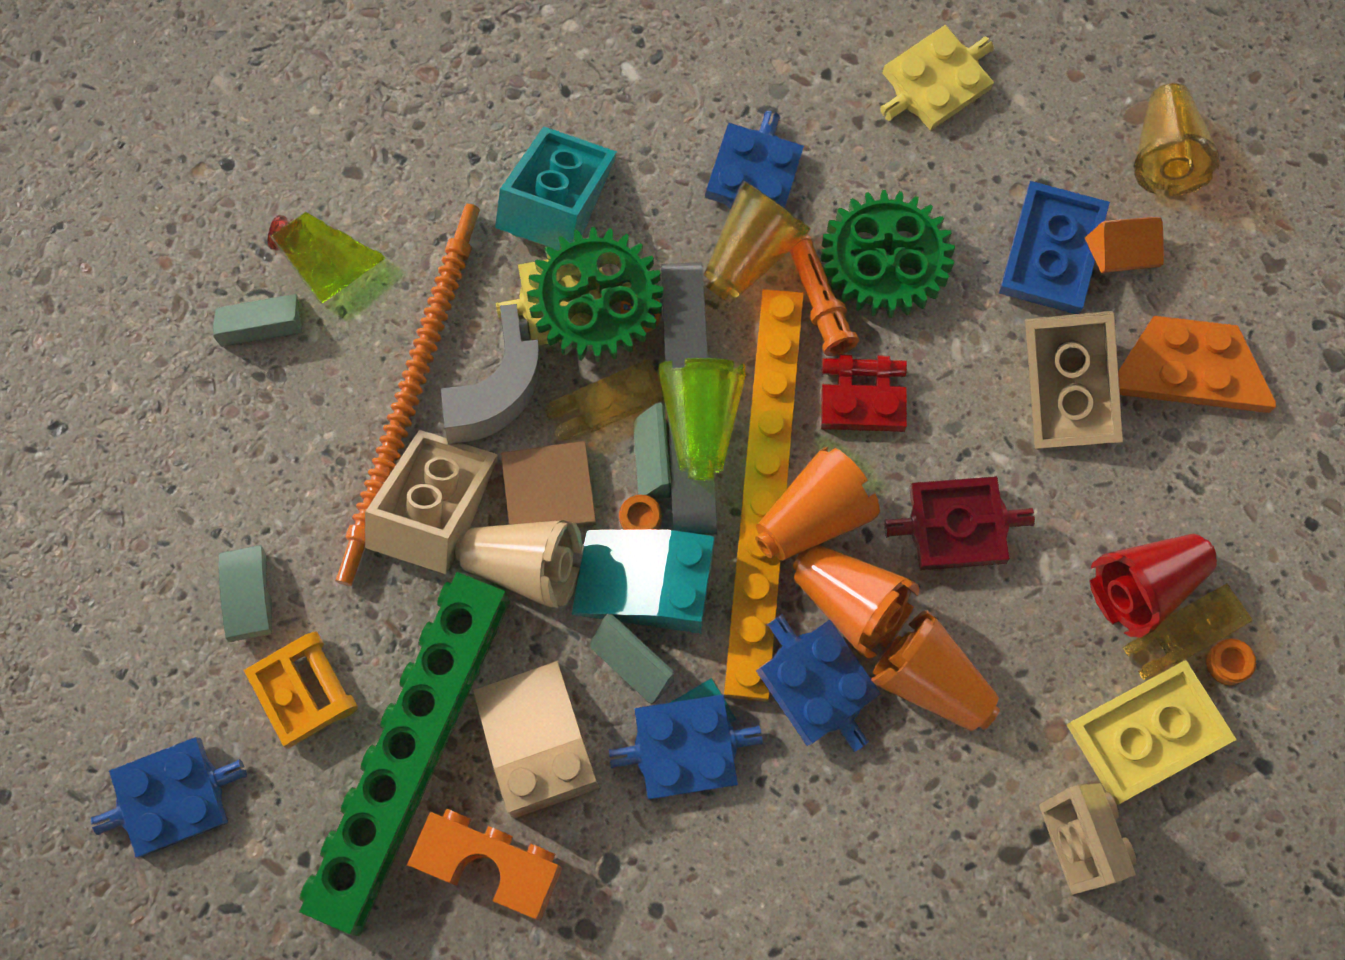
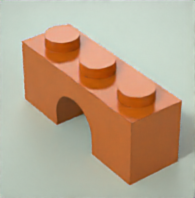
(450, 845)

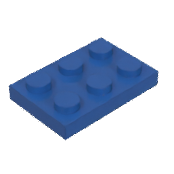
(1049, 248)

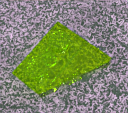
(324, 256)

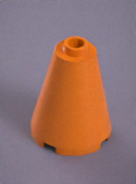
(817, 506)
(856, 596)
(936, 675)

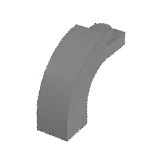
(497, 401)

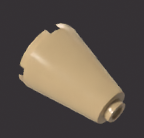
(525, 558)

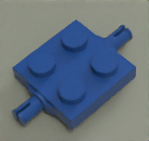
(755, 158)
(818, 682)
(685, 746)
(168, 797)

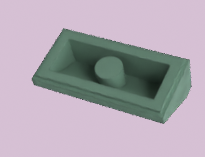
(257, 320)
(652, 453)
(631, 659)

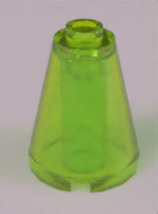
(701, 411)

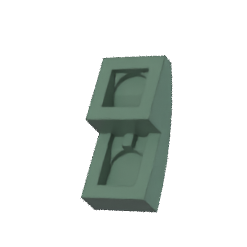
(244, 593)

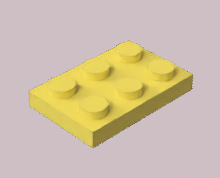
(1151, 732)

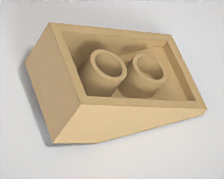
(1074, 380)
(428, 501)
(534, 740)
(1088, 838)

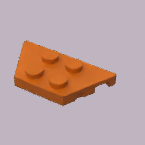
(1195, 366)

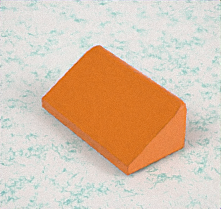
(1127, 244)

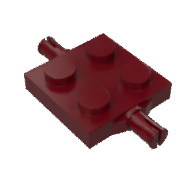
(959, 523)

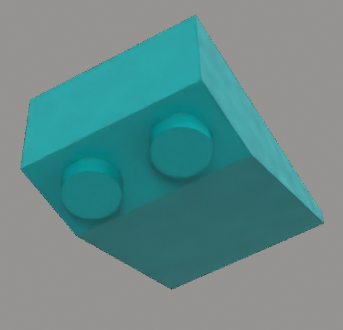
(553, 188)
(645, 577)

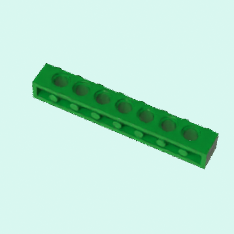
(351, 908)

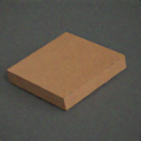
(549, 484)

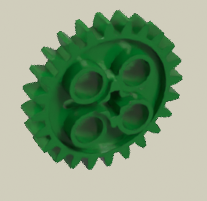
(583, 260)
(891, 285)

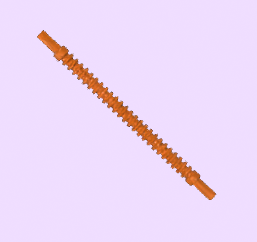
(457, 252)

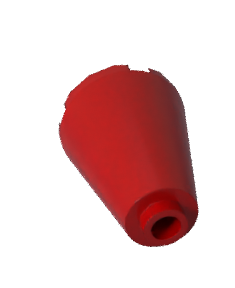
(1150, 580)

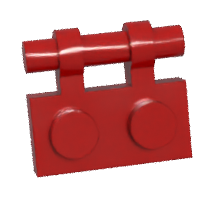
(864, 406)

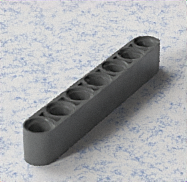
(686, 338)

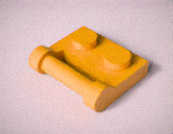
(287, 696)

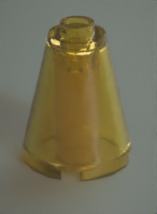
(1174, 144)
(751, 242)

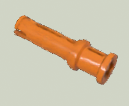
(827, 311)

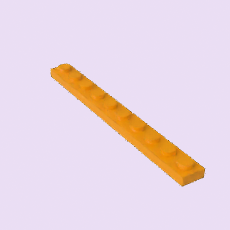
(764, 484)

